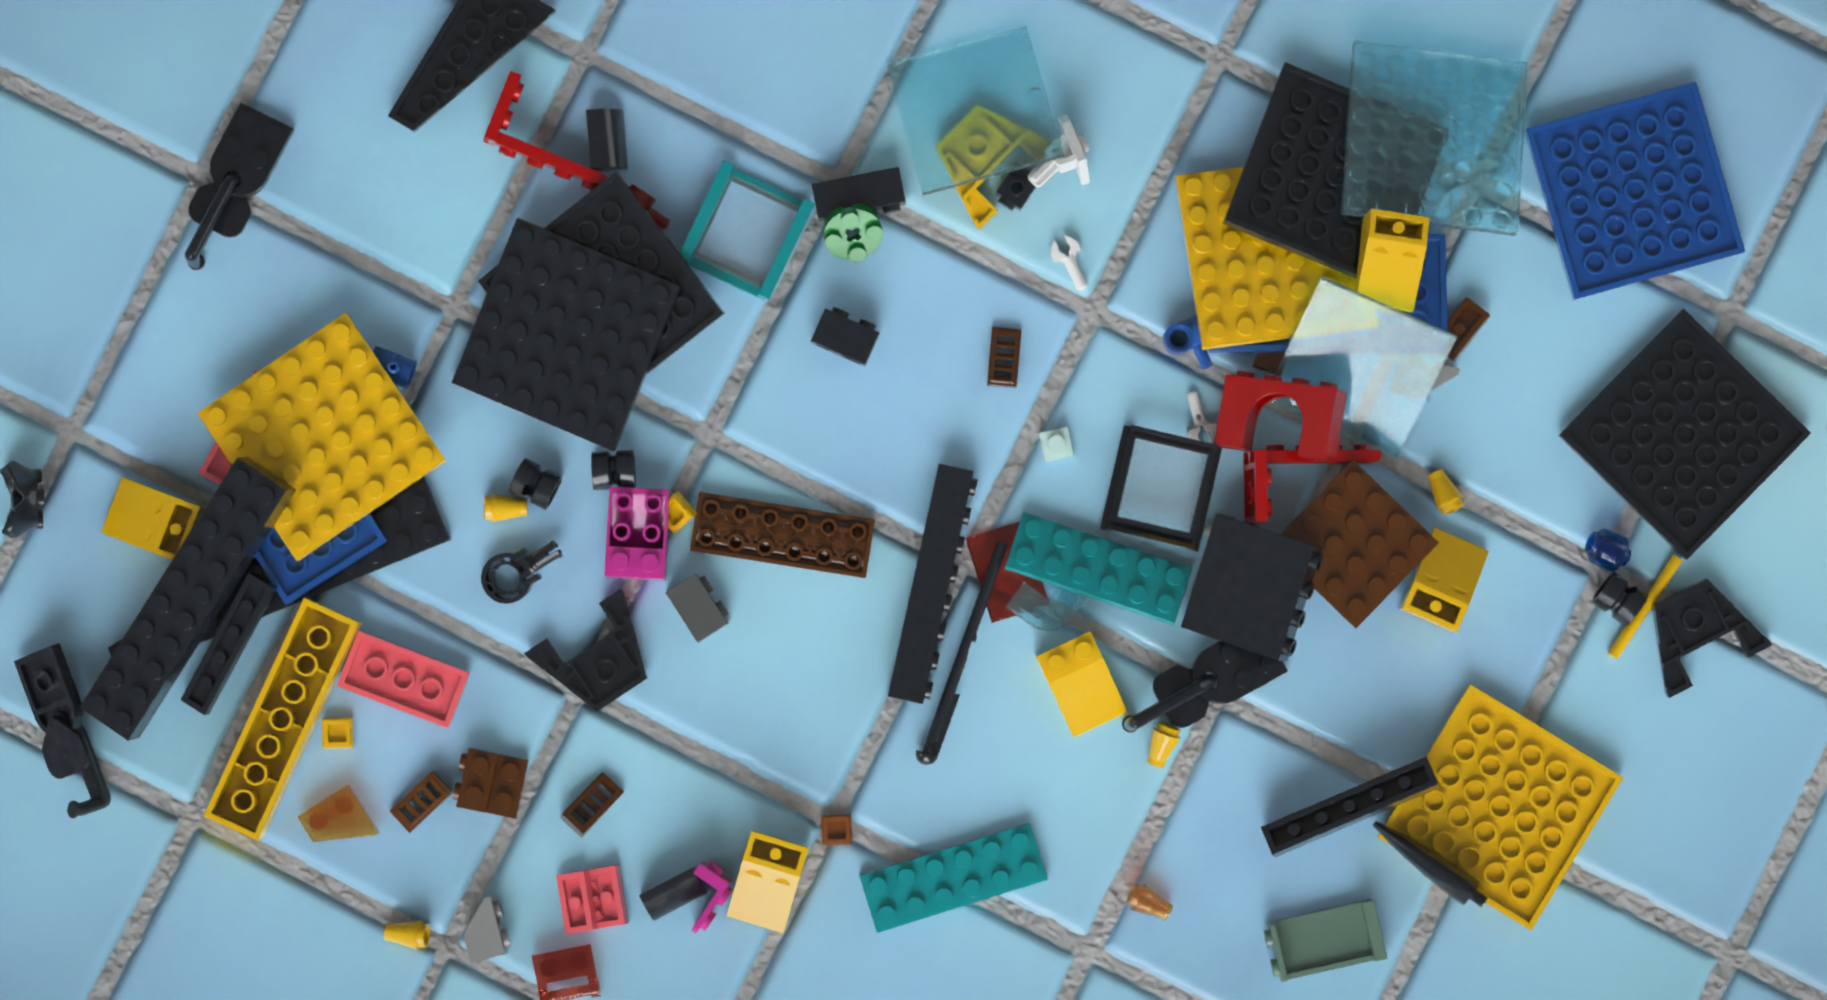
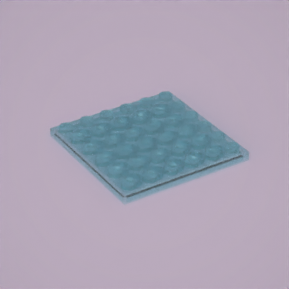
(1435, 137)

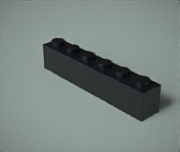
(1350, 807)

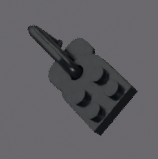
(251, 150)
(1186, 692)
(59, 715)

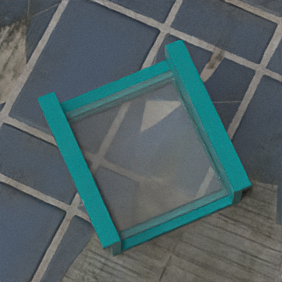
(745, 232)

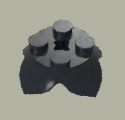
(25, 499)

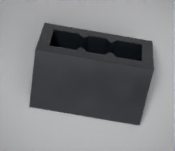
(607, 139)
(673, 894)

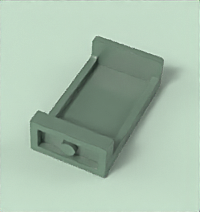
(1325, 940)

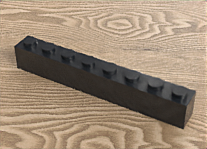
(930, 584)

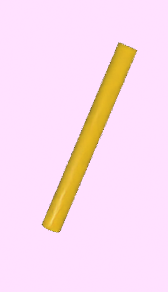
(1653, 594)

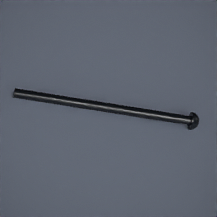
(949, 699)

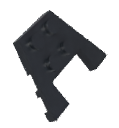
(1693, 620)
(603, 669)

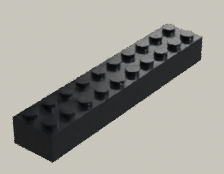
(188, 598)

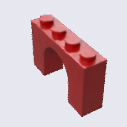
(1246, 397)

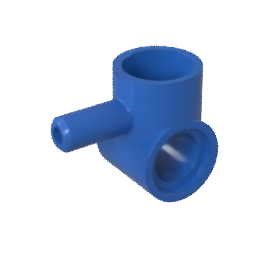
(1190, 329)
(397, 366)

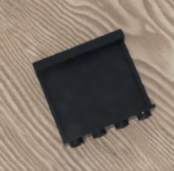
(1252, 588)

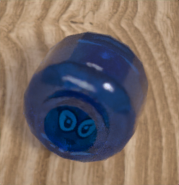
(1607, 549)

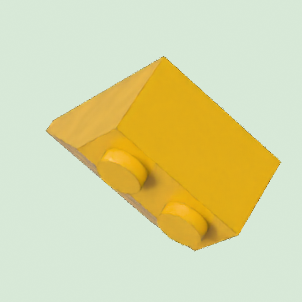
(1081, 684)

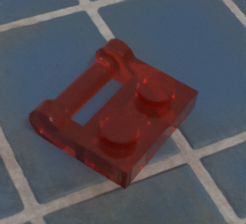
(565, 965)

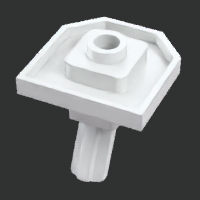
(1074, 156)

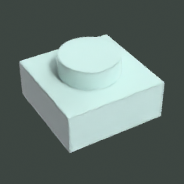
(1056, 444)

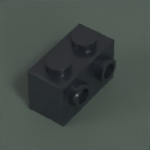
(845, 336)

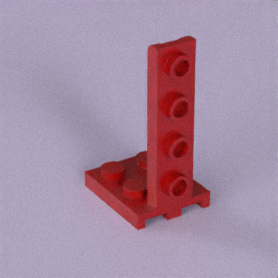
(535, 156)
(1257, 475)

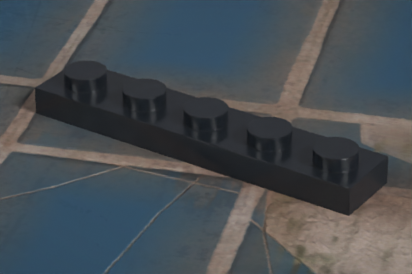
(228, 643)

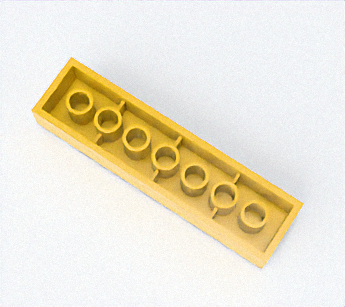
(282, 719)

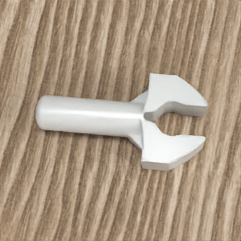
(1070, 261)
(1199, 418)

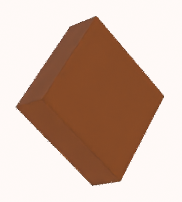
(836, 829)

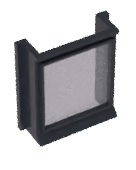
(1161, 487)

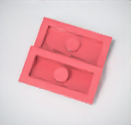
(592, 899)

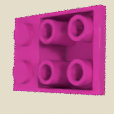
(637, 534)

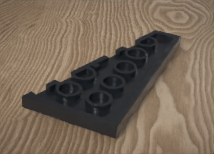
(464, 49)

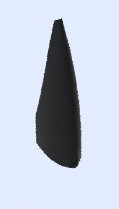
(1435, 867)

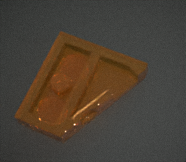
(338, 818)

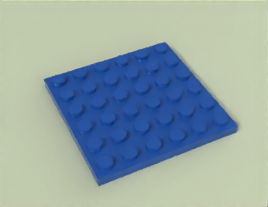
(1634, 190)

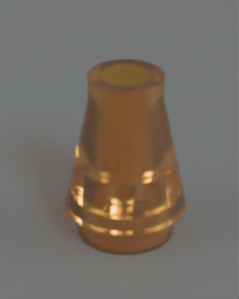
(1146, 901)

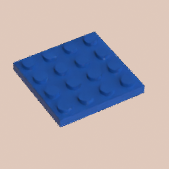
(299, 577)

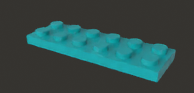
(1098, 568)
(953, 877)

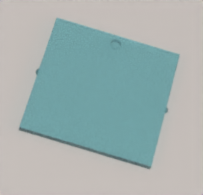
(975, 110)
(1373, 355)

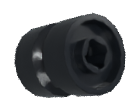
(613, 469)
(536, 484)
(1619, 598)

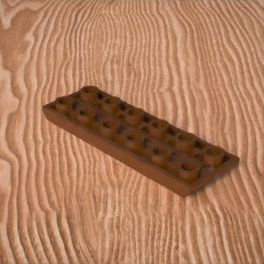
(782, 535)

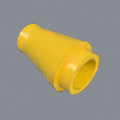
(1445, 493)
(503, 507)
(1162, 743)
(410, 934)

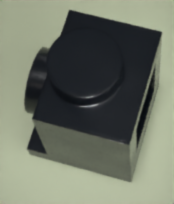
(1008, 197)

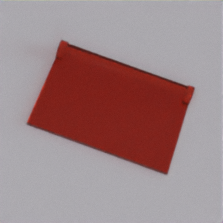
(1007, 582)

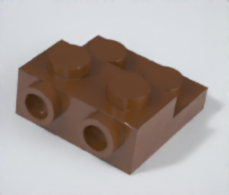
(490, 782)

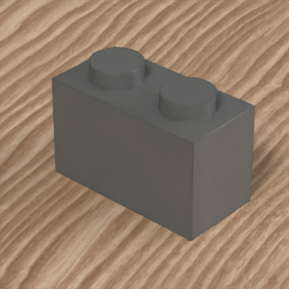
(697, 607)

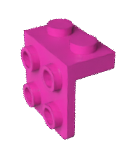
(713, 875)

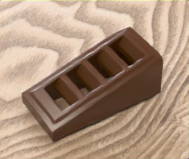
(1006, 382)
(442, 788)
(584, 797)

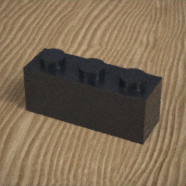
(874, 189)

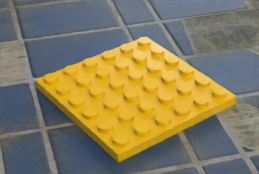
(1241, 283)
(329, 429)
(1507, 804)

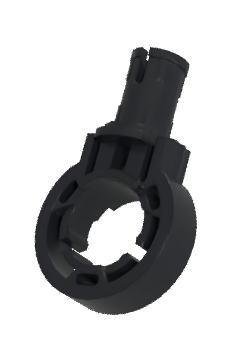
(534, 561)

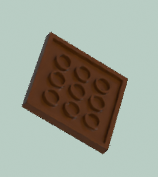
(1365, 542)

